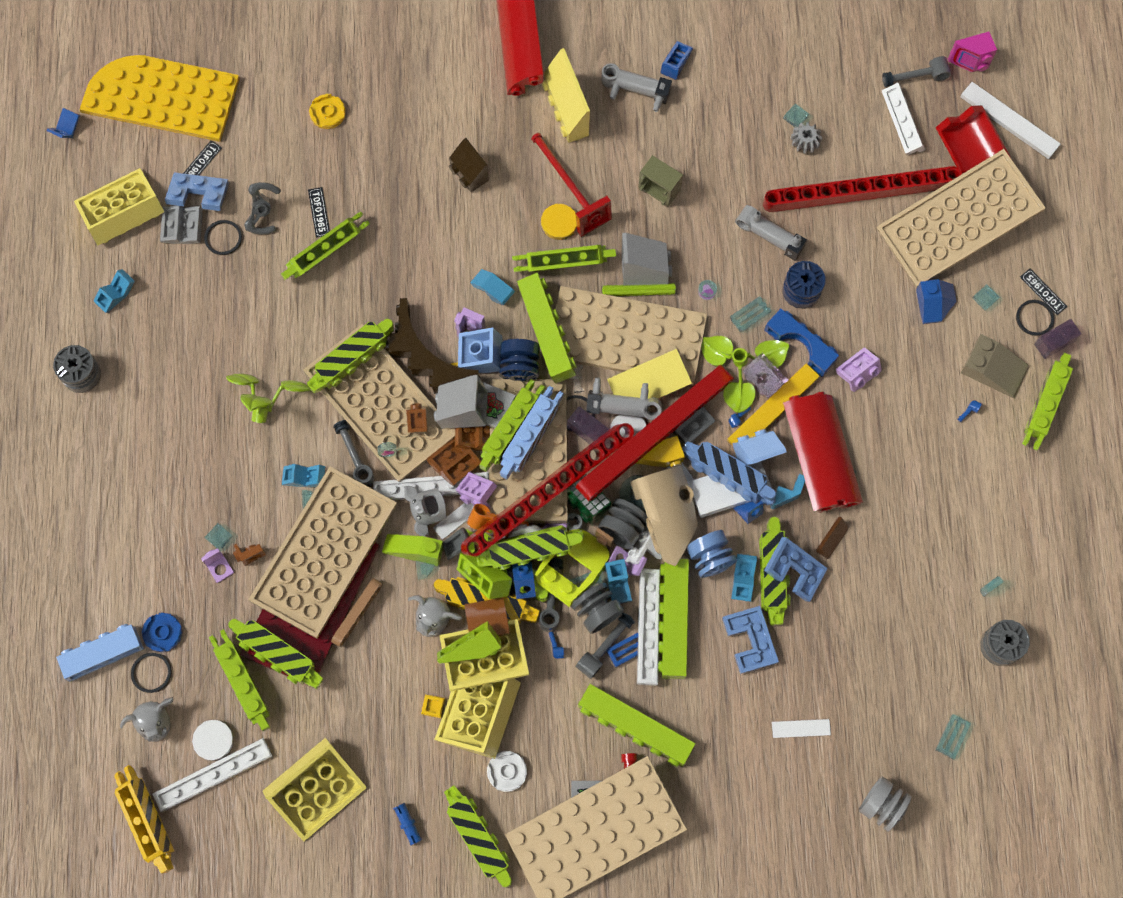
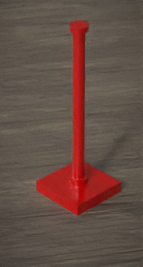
(592, 215)

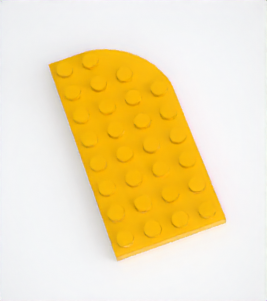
(162, 95)

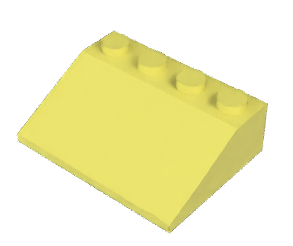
(566, 98)
(119, 206)
(504, 665)
(478, 717)
(314, 789)

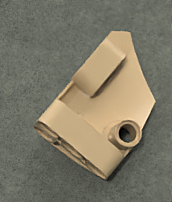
(670, 518)

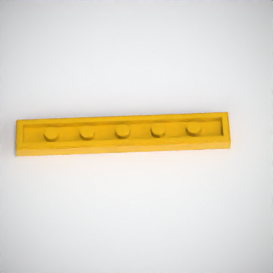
(774, 405)

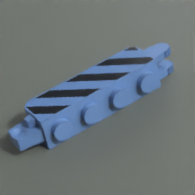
(730, 472)

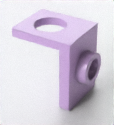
(212, 560)
(632, 569)

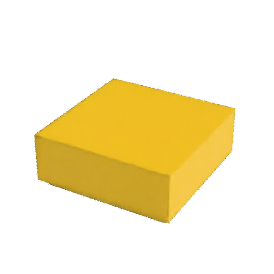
(432, 706)

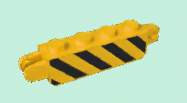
(460, 592)
(143, 819)

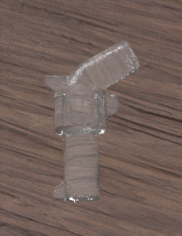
(577, 379)

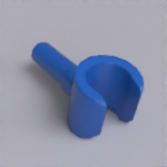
(973, 406)
(735, 418)
(558, 652)

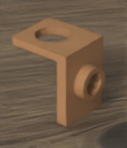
(604, 538)

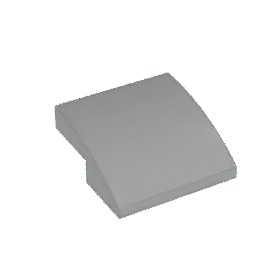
(181, 225)

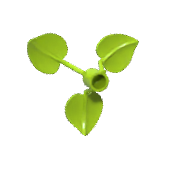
(716, 351)
(261, 405)

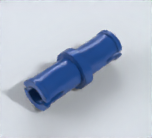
(407, 824)

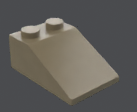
(994, 366)

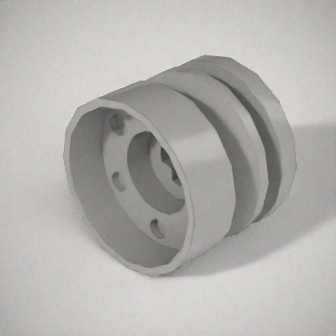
(884, 803)

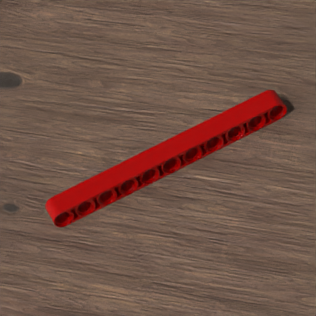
(854, 193)
(654, 433)
(540, 493)

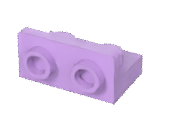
(469, 320)
(859, 369)
(475, 489)

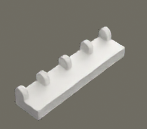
(903, 119)

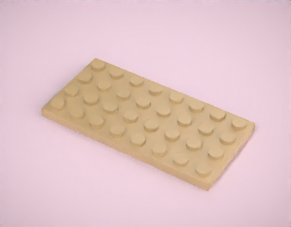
(960, 218)
(627, 332)
(376, 406)
(545, 459)
(323, 552)
(596, 831)

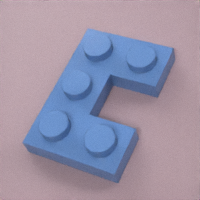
(212, 188)
(790, 555)
(762, 649)

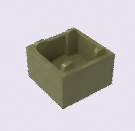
(660, 181)

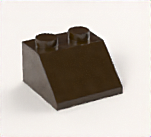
(468, 166)

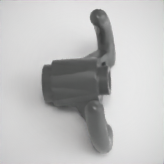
(260, 207)

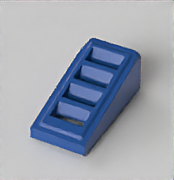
(673, 70)

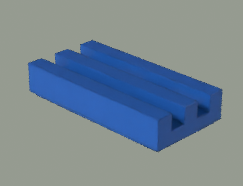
(613, 657)

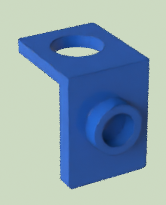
(66, 124)
(749, 511)
(523, 577)

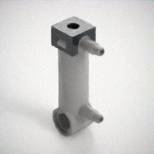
(636, 83)
(751, 220)
(622, 405)

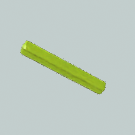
(634, 290)

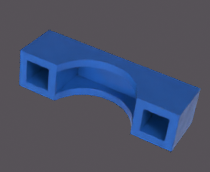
(784, 326)

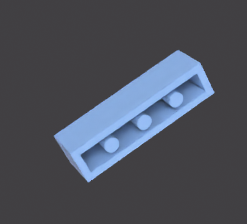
(100, 652)

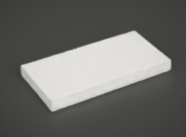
(715, 497)

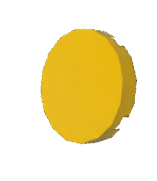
(327, 111)
(558, 221)

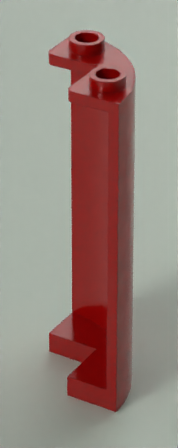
(519, 45)
(970, 138)
(822, 452)

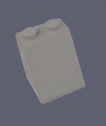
(644, 261)
(461, 403)

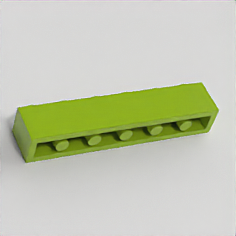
(546, 328)
(674, 620)
(635, 725)

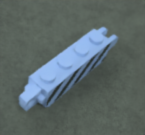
(530, 433)

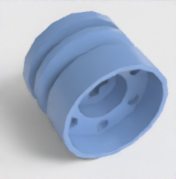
(713, 558)

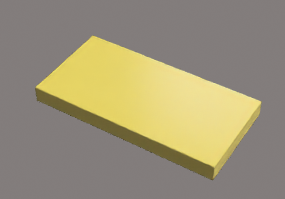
(662, 374)

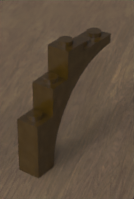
(421, 361)

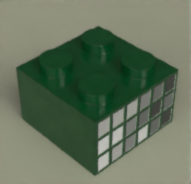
(590, 511)

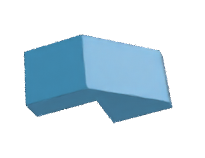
(493, 286)
(112, 294)
(302, 476)
(786, 496)
(744, 577)
(618, 581)

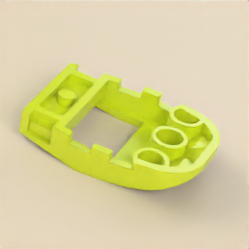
(588, 553)

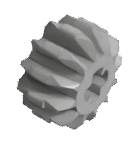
(799, 137)

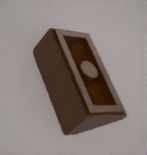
(832, 538)

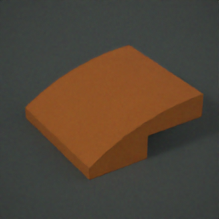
(472, 437)
(453, 462)
(490, 611)

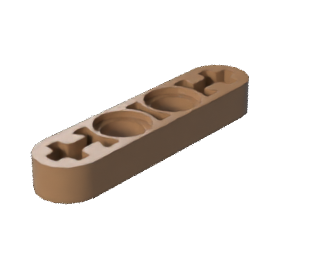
(356, 612)

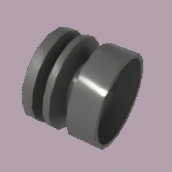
(79, 378)
(624, 523)
(595, 605)
(997, 651)

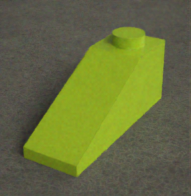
(414, 548)
(488, 580)
(473, 645)

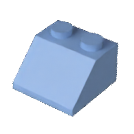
(480, 350)
(758, 447)

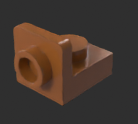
(416, 418)
(250, 554)

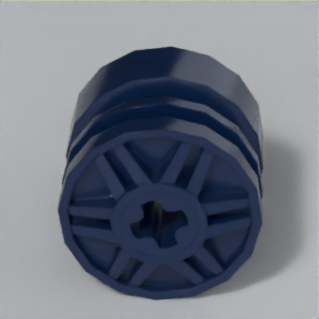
(803, 294)
(519, 359)

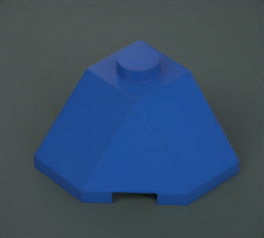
(935, 300)

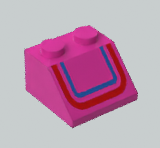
(973, 52)

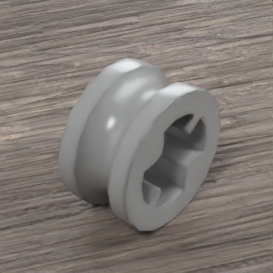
(571, 517)

